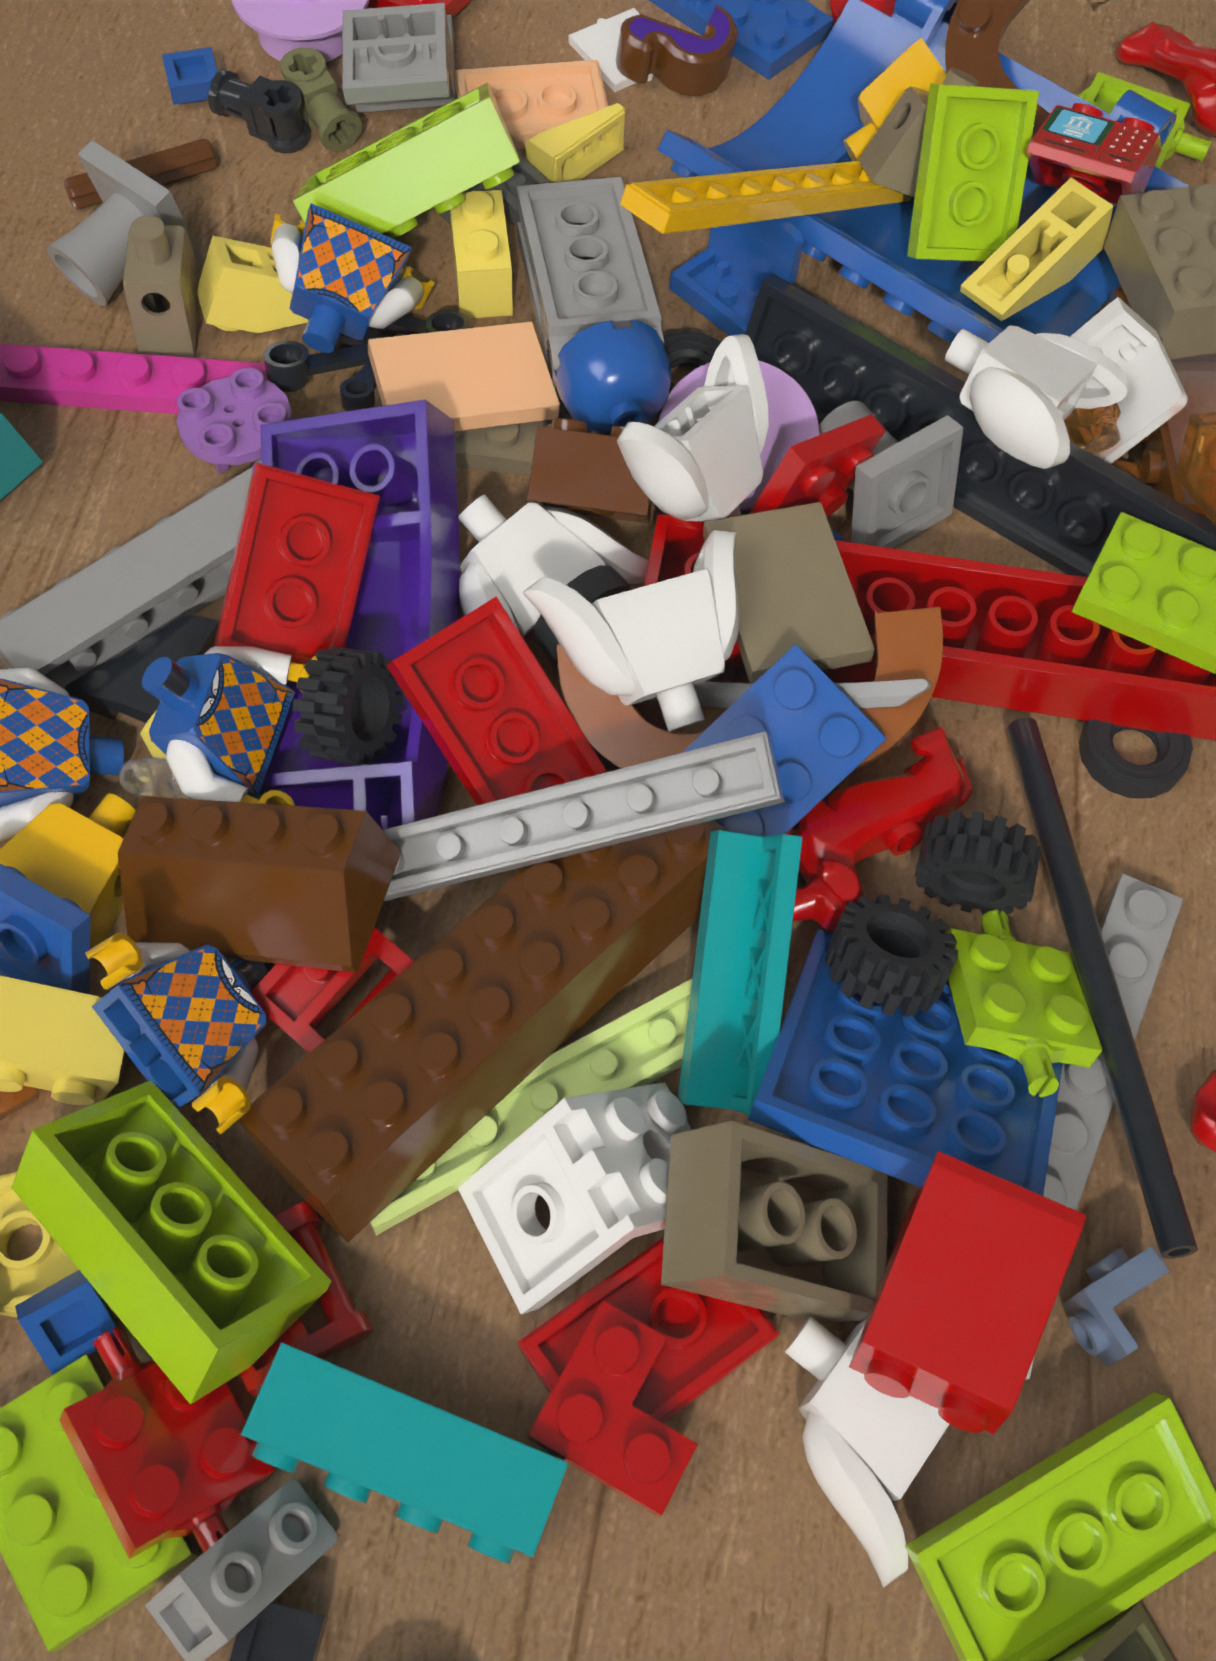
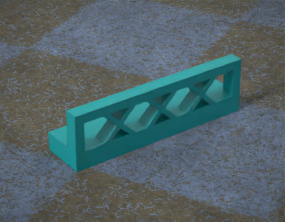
(739, 968)

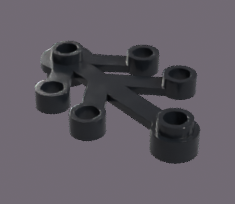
(290, 364)

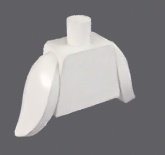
(1029, 385)
(710, 445)
(534, 546)
(653, 636)
(862, 1443)

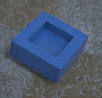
(190, 74)
(65, 1320)

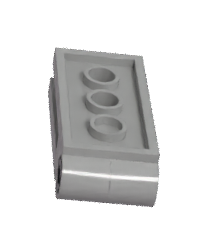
(582, 261)

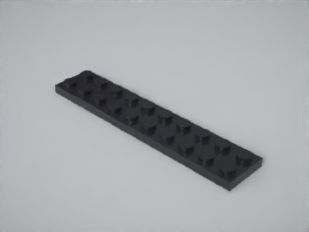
(1050, 511)

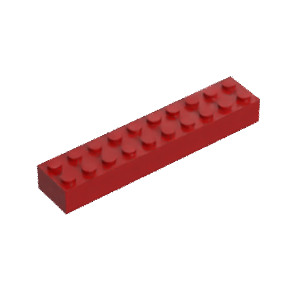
(1004, 637)

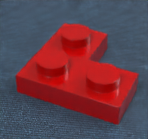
(593, 1416)

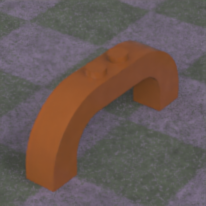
(905, 647)

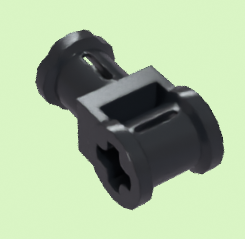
(265, 105)

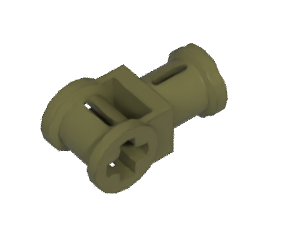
(320, 99)

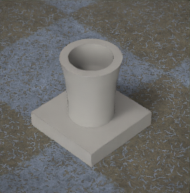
(96, 248)
(904, 483)

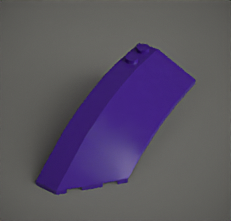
(402, 596)

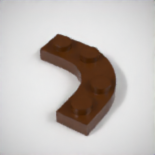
(975, 40)

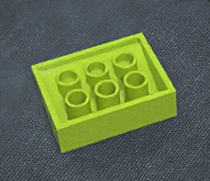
(417, 167)

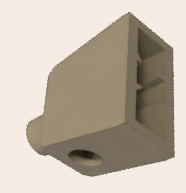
(896, 148)
(162, 263)

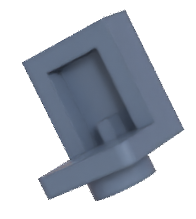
(1091, 1309)

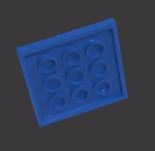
(899, 1087)

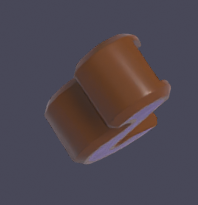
(676, 56)

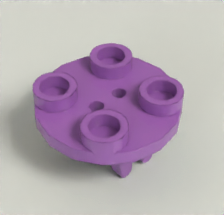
(225, 417)

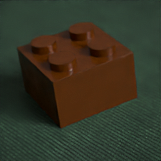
(585, 473)

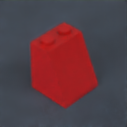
(967, 1294)

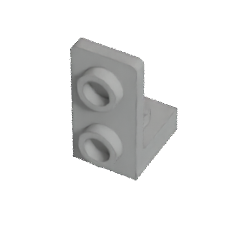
(242, 1573)

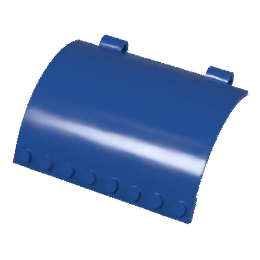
(874, 240)

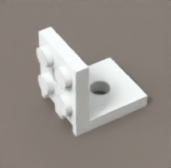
(600, 1171)

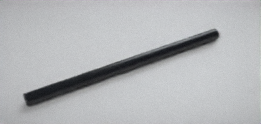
(1103, 997)

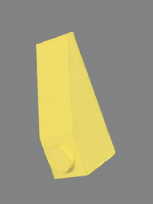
(1042, 252)
(243, 289)

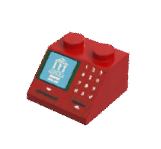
(1094, 151)

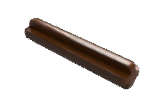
(161, 166)

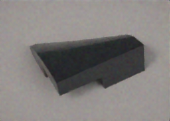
(117, 682)

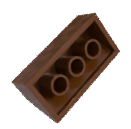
(256, 879)

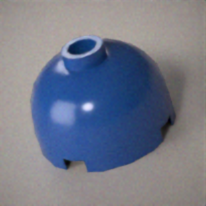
(614, 375)

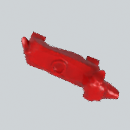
(872, 819)

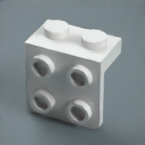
(1153, 384)

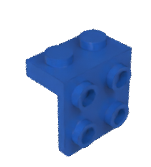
(729, 273)

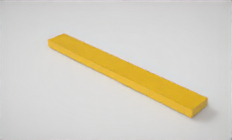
(754, 196)

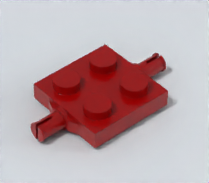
(156, 1457)

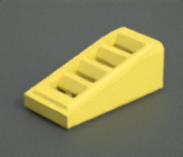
(574, 147)

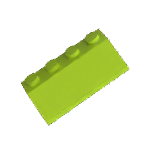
(167, 1236)

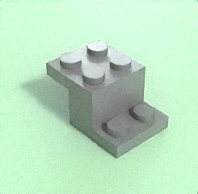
(398, 57)

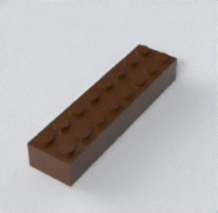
(473, 1021)

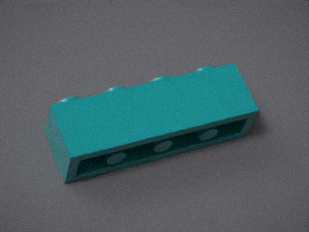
(406, 1451)

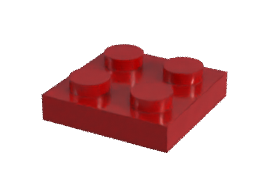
(821, 468)

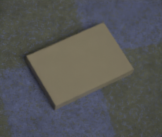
(793, 590)

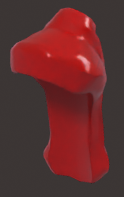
(1177, 56)

